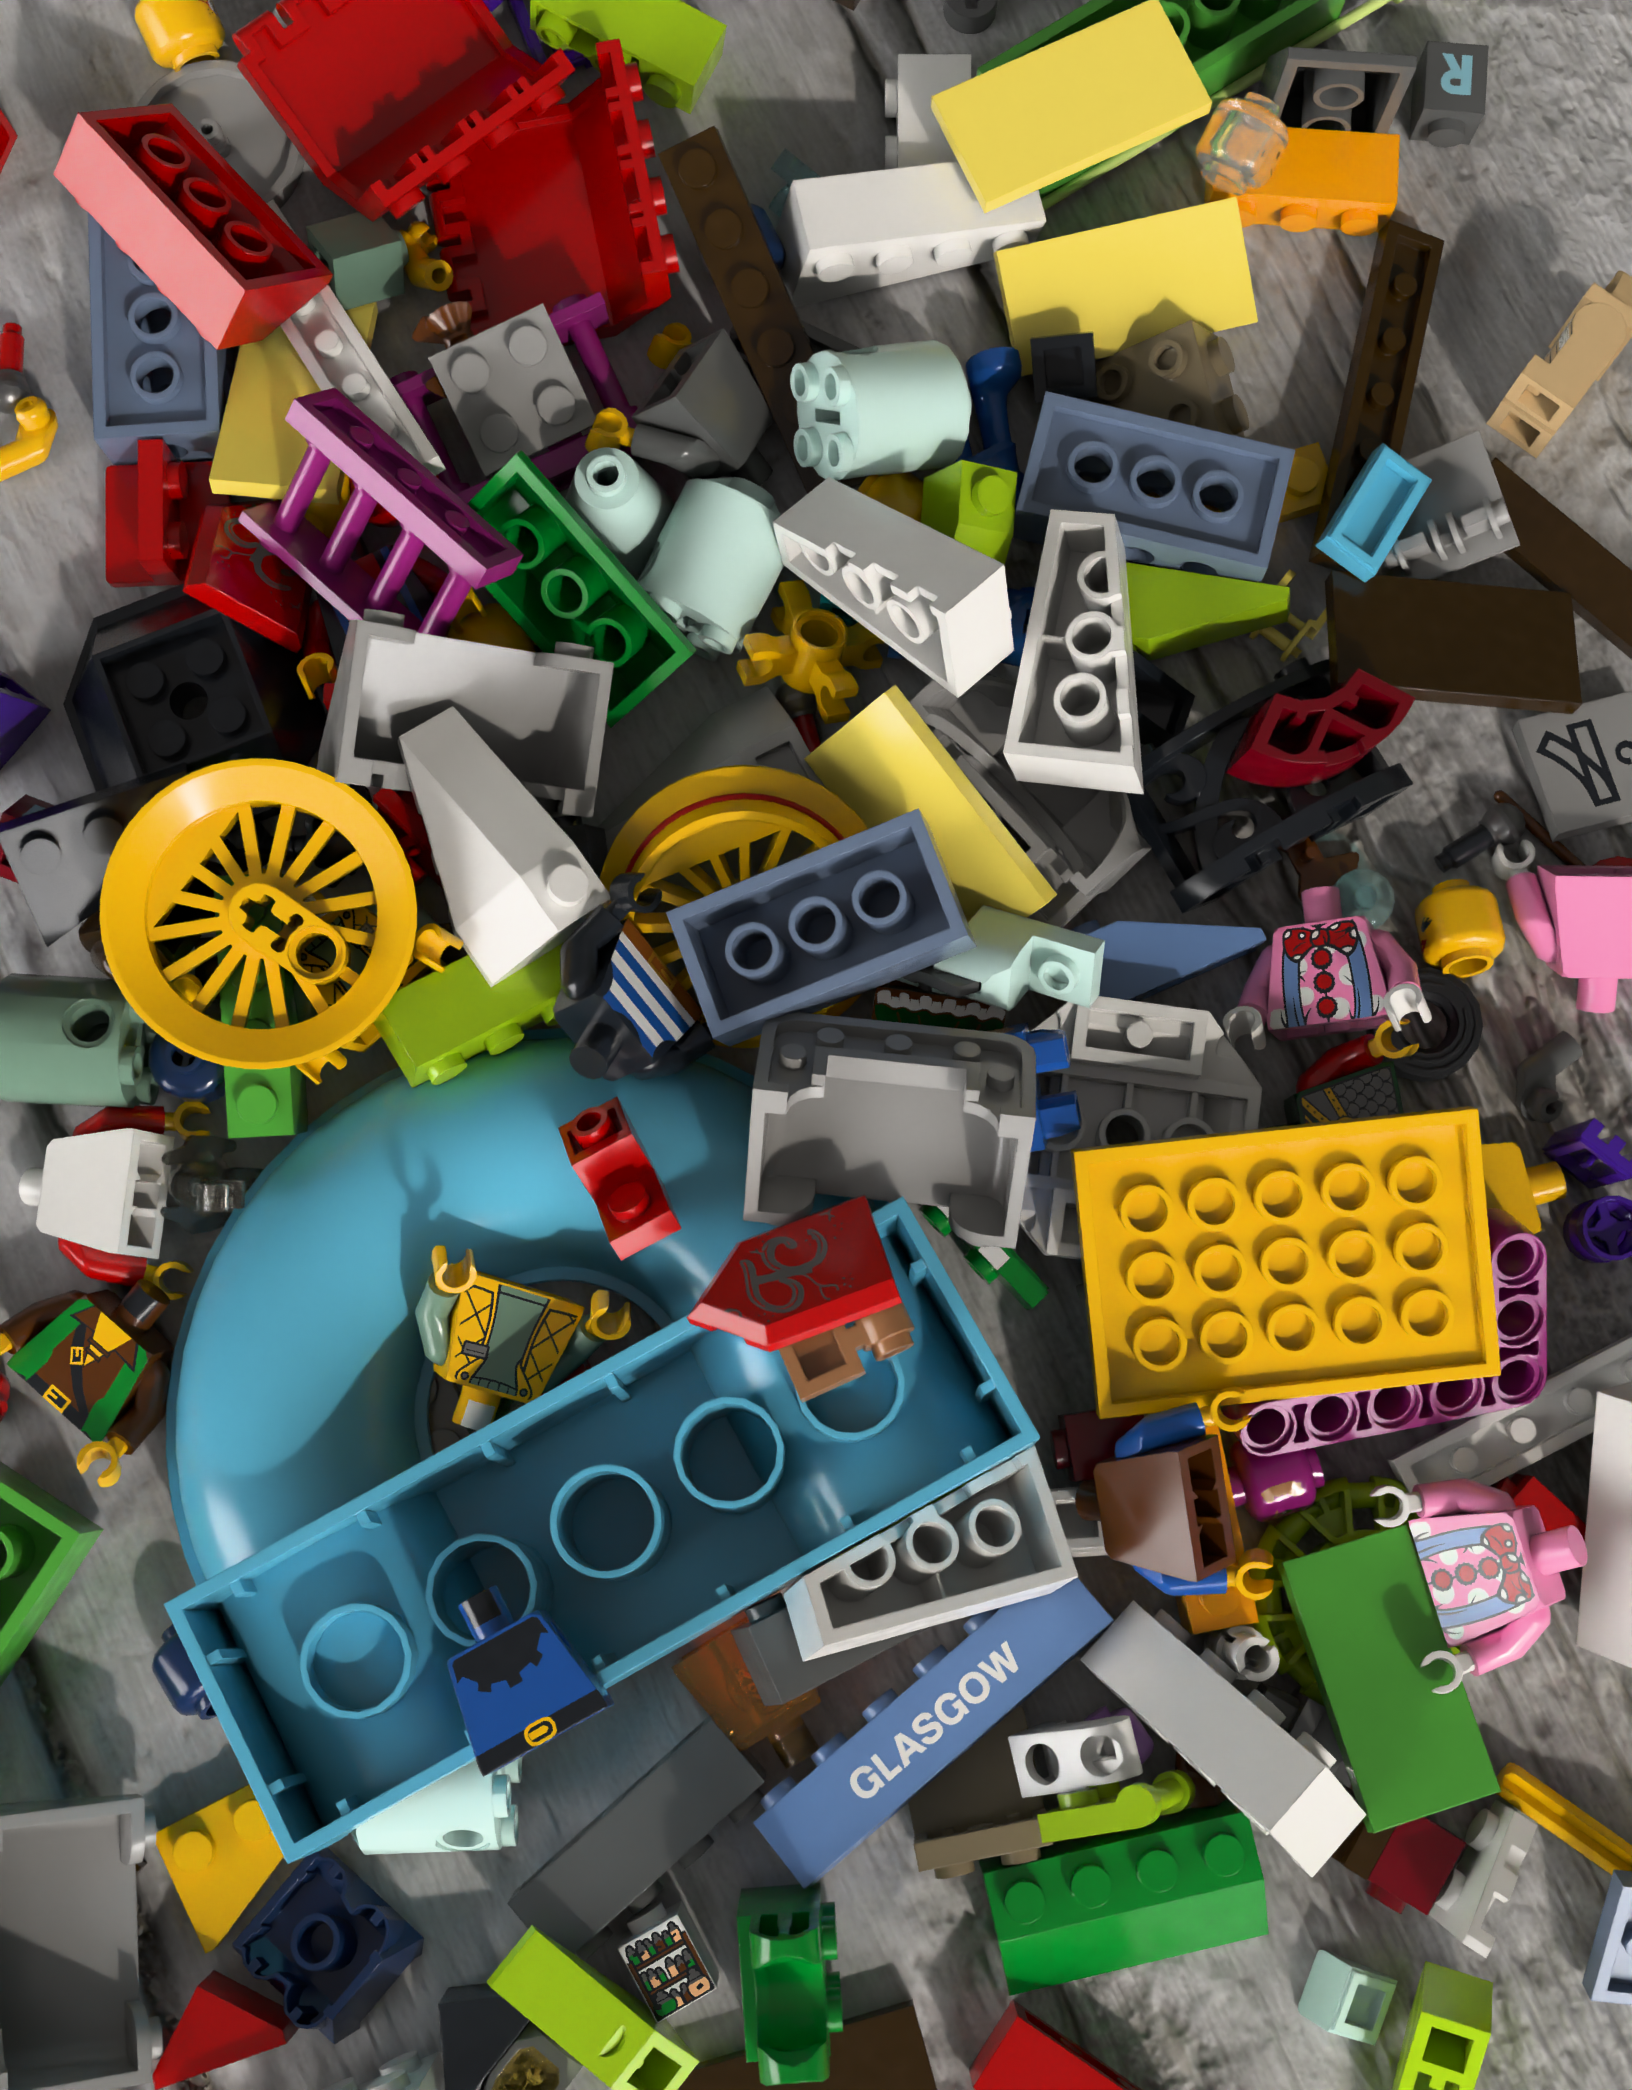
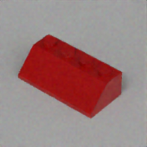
(189, 222)

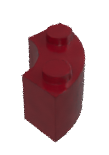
(1317, 739)

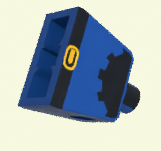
(519, 1682)

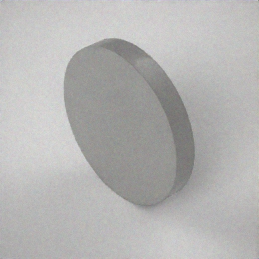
(235, 123)

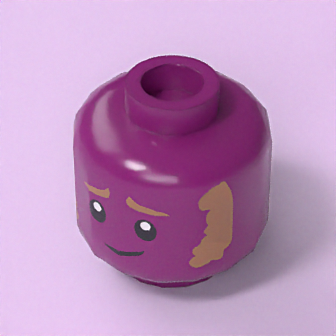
(1274, 1484)

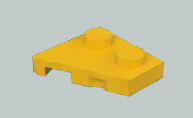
(219, 1861)

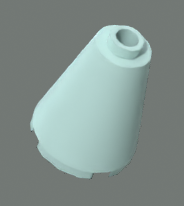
(620, 505)

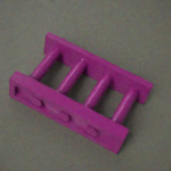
(574, 320)
(401, 485)

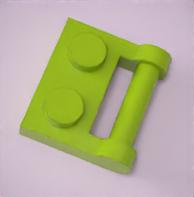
(1110, 1809)

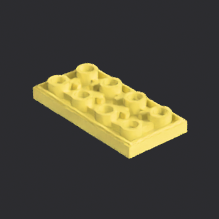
(1070, 104)
(1130, 280)
(255, 443)
(894, 764)

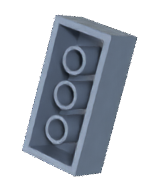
(821, 928)

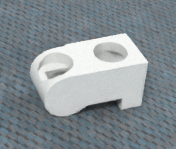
(1076, 1755)

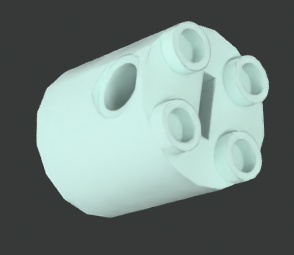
(880, 410)
(715, 562)
(449, 1816)

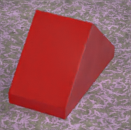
(220, 2028)

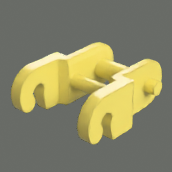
(1307, 629)

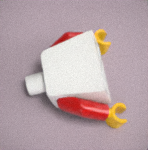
(107, 1192)

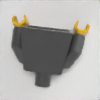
(699, 413)

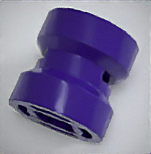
(1611, 1227)

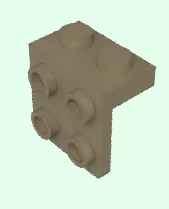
(1175, 378)
(977, 1809)

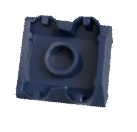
(328, 1946)

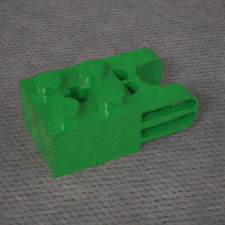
(785, 1982)

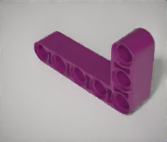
(1522, 1339)

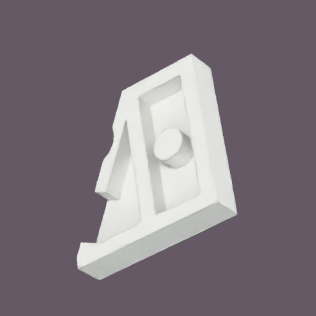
(1486, 1871)

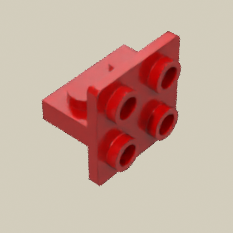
(154, 516)

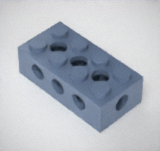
(149, 364)
(1162, 456)

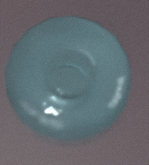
(1367, 895)

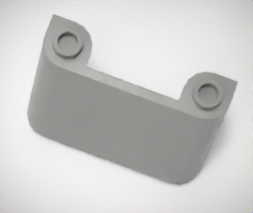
(529, 707)
(891, 1117)
(73, 1945)

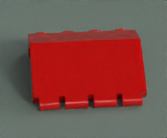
(392, 90)
(561, 210)

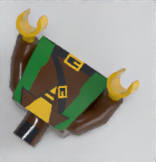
(96, 1365)

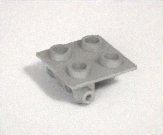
(1458, 516)

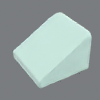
(1346, 1997)

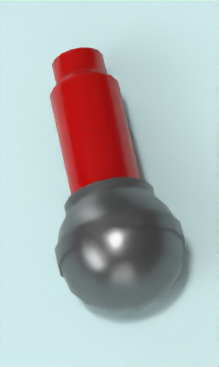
(12, 380)
(801, 710)

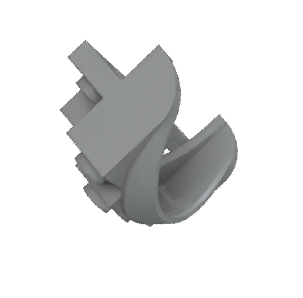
(1086, 824)

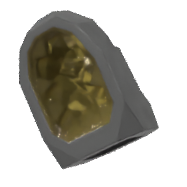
(532, 2064)

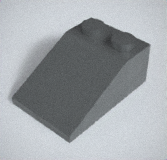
(1337, 88)

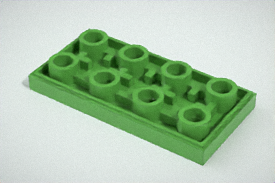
(1365, 1634)

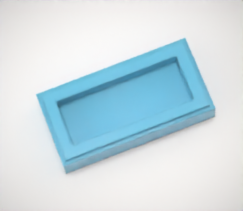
(1373, 513)

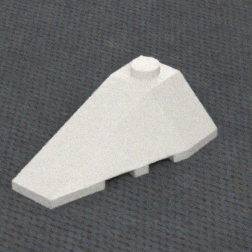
(502, 860)

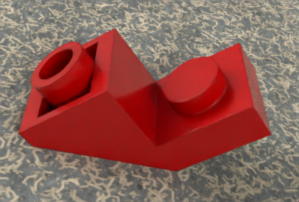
(619, 1178)

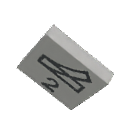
(1580, 765)

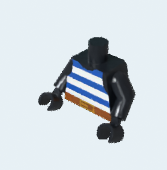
(622, 998)

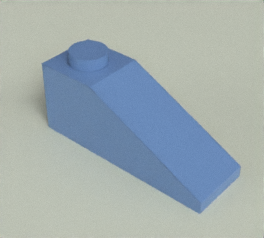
(1154, 956)

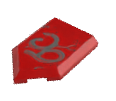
(244, 579)
(801, 1279)

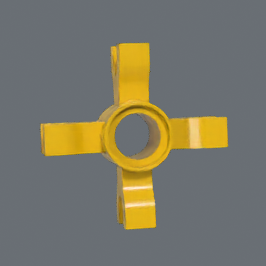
(810, 652)

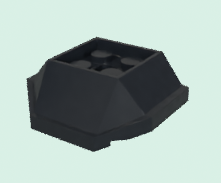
(157, 657)

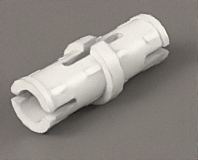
(1247, 1646)

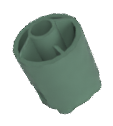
(72, 1043)

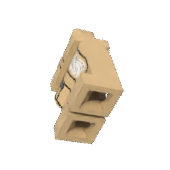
(1577, 357)

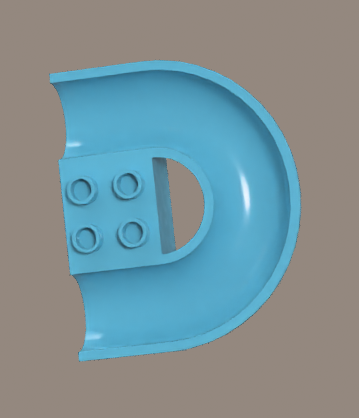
(615, 1502)

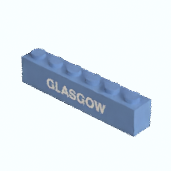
(925, 1728)

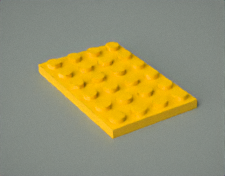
(1286, 1261)

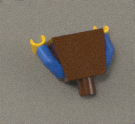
(1168, 1504)

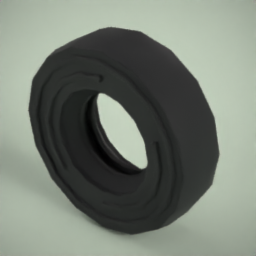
(1462, 1032)

